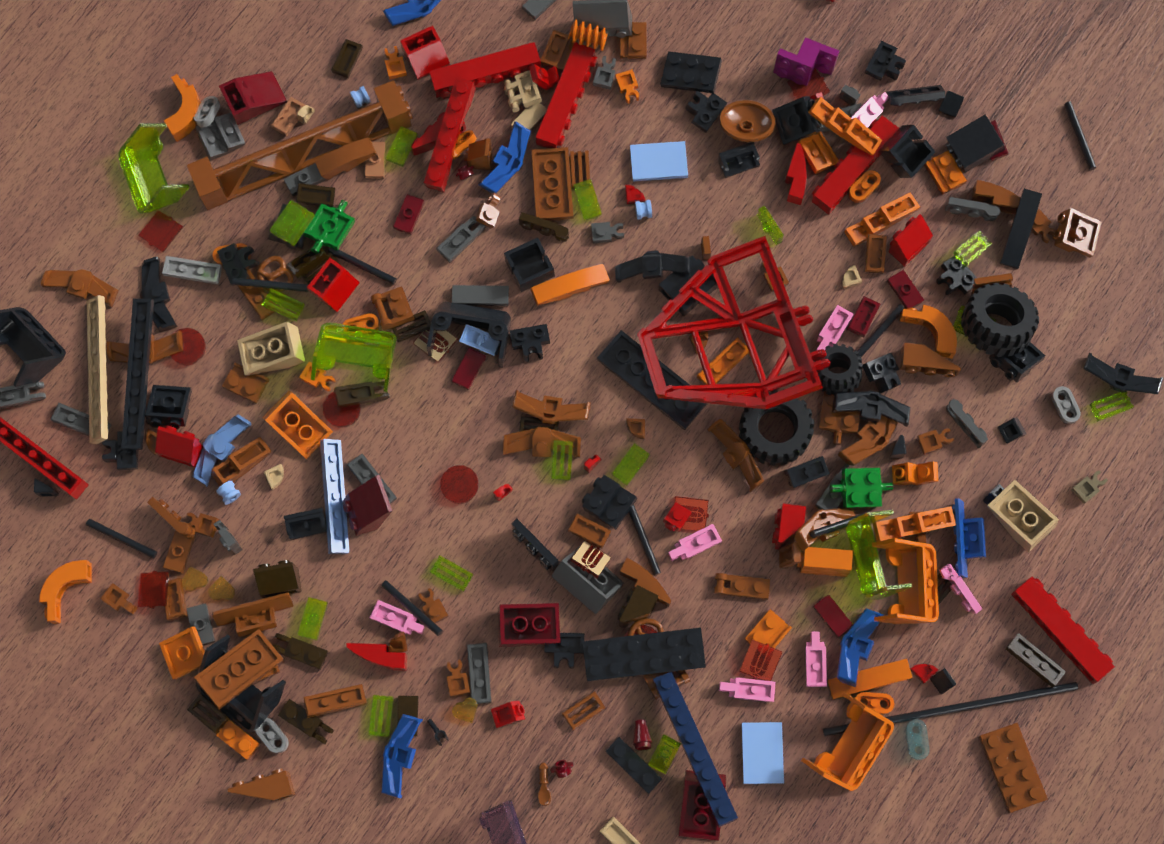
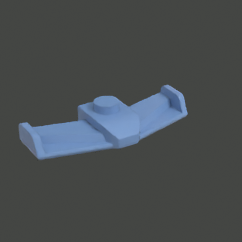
(218, 447)

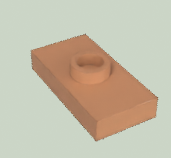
(287, 117)
(376, 164)

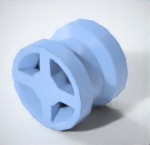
(360, 97)
(643, 209)
(228, 492)

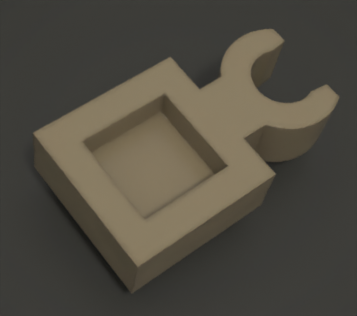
(1088, 488)

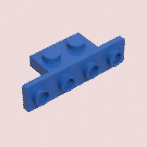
(970, 538)

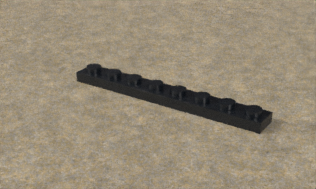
(137, 374)

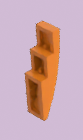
(844, 126)
(882, 219)
(569, 284)
(914, 524)
(872, 678)

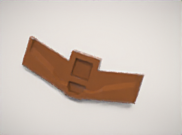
(80, 284)
(158, 349)
(551, 408)
(872, 439)
(540, 441)
(737, 453)
(820, 519)

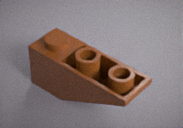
(922, 359)
(273, 787)

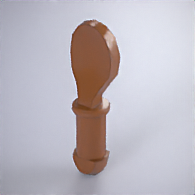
(544, 794)

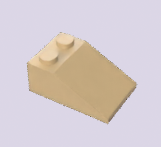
(271, 349)
(1022, 515)

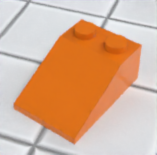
(297, 424)

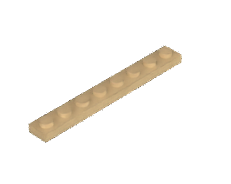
(97, 370)

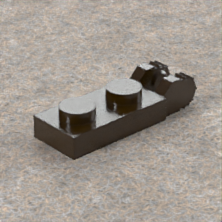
(544, 226)
(359, 393)
(302, 651)
(298, 718)

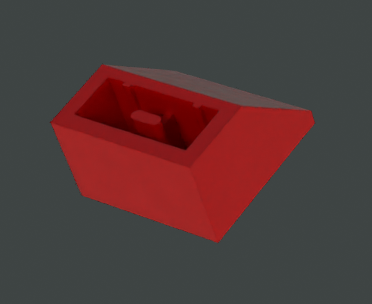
(424, 52)
(911, 240)
(333, 285)
(178, 446)
(788, 520)

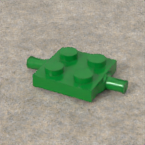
(329, 227)
(861, 487)

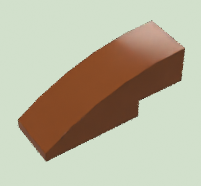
(345, 158)
(995, 195)
(240, 462)
(644, 579)

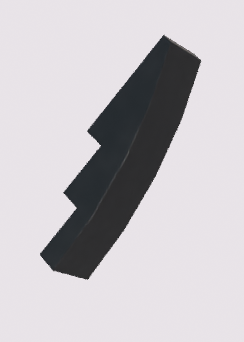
(1021, 228)

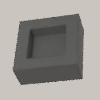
(849, 95)

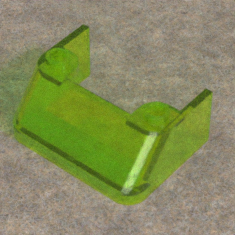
(144, 172)
(355, 347)
(867, 558)

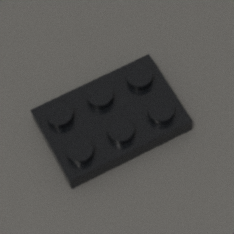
(691, 72)
(534, 546)

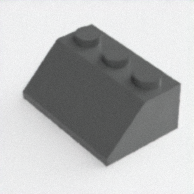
(610, 14)
(585, 587)

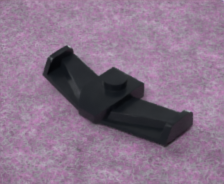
(652, 266)
(158, 292)
(1122, 377)
(872, 406)

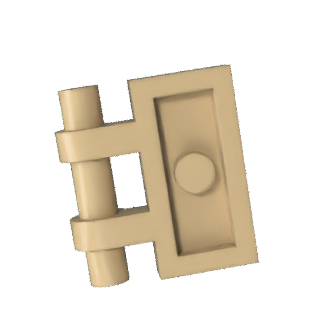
(529, 91)

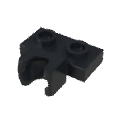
(885, 62)
(705, 110)
(236, 261)
(956, 276)
(530, 340)
(883, 371)
(125, 458)
(569, 645)

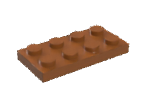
(552, 183)
(238, 669)
(1013, 767)

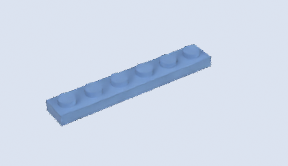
(333, 496)

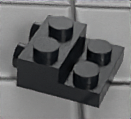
(795, 121)
(1020, 364)
(168, 406)
(608, 501)

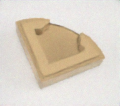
(305, 113)
(851, 277)
(274, 476)

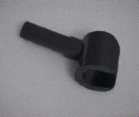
(438, 733)

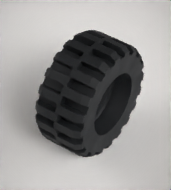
(993, 336)
(778, 452)

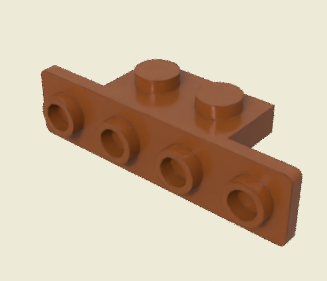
(253, 615)

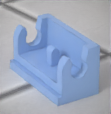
(480, 340)

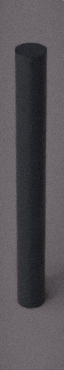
(1080, 136)
(362, 265)
(269, 284)
(880, 330)
(832, 527)
(121, 538)
(644, 541)
(412, 608)

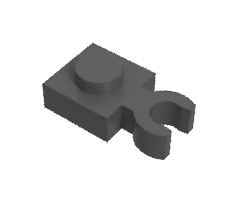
(605, 75)
(603, 232)

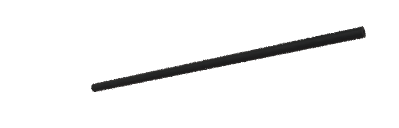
(967, 705)

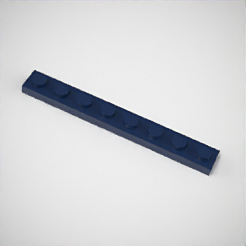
(695, 749)

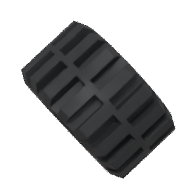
(843, 382)

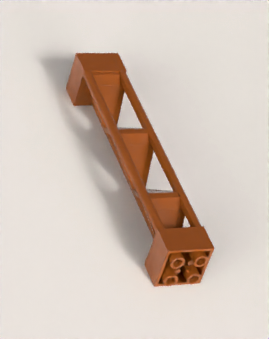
(289, 156)

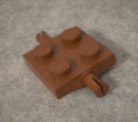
(837, 422)

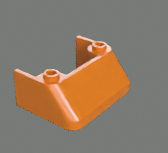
(915, 565)
(856, 748)

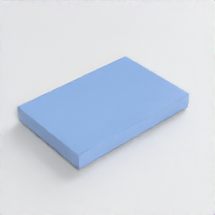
(658, 161)
(762, 753)

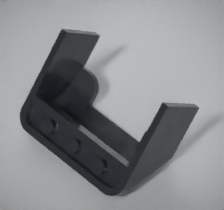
(495, 321)
(31, 343)
(250, 706)

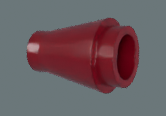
(642, 738)

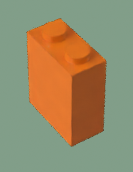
(826, 561)

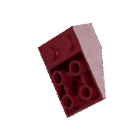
(252, 95)

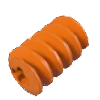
(588, 35)

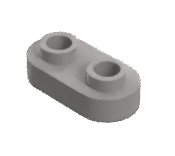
(207, 111)
(1066, 405)
(272, 736)

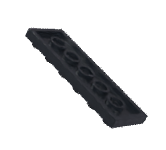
(626, 361)
(644, 654)

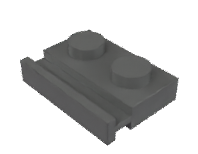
(227, 538)

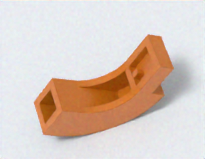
(183, 120)
(938, 324)
(58, 582)

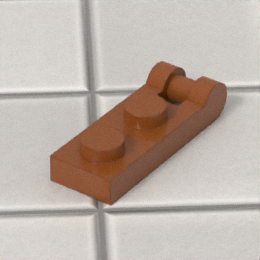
(172, 518)
(742, 586)

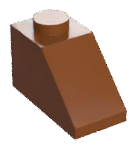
(479, 154)

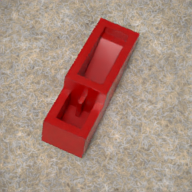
(797, 176)
(379, 655)

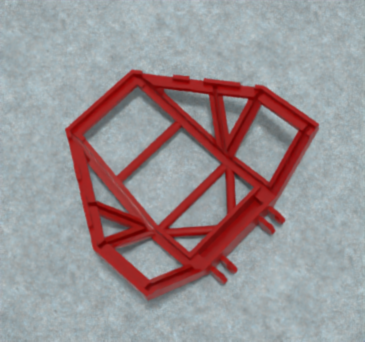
(738, 394)

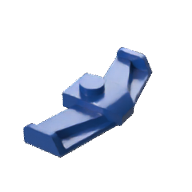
(409, 11)
(507, 159)
(856, 646)
(398, 755)

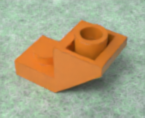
(915, 474)

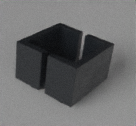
(906, 154)
(527, 264)

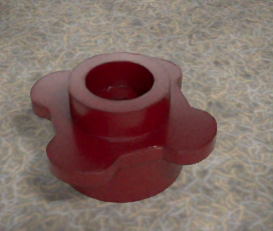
(465, 172)
(562, 768)

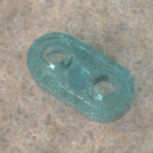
(919, 739)

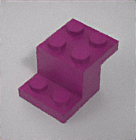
(801, 66)

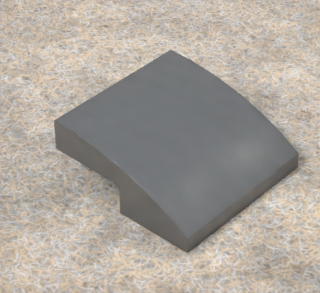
(221, 136)

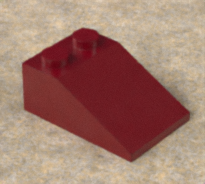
(367, 506)
(528, 624)
(696, 816)

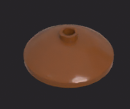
(747, 121)

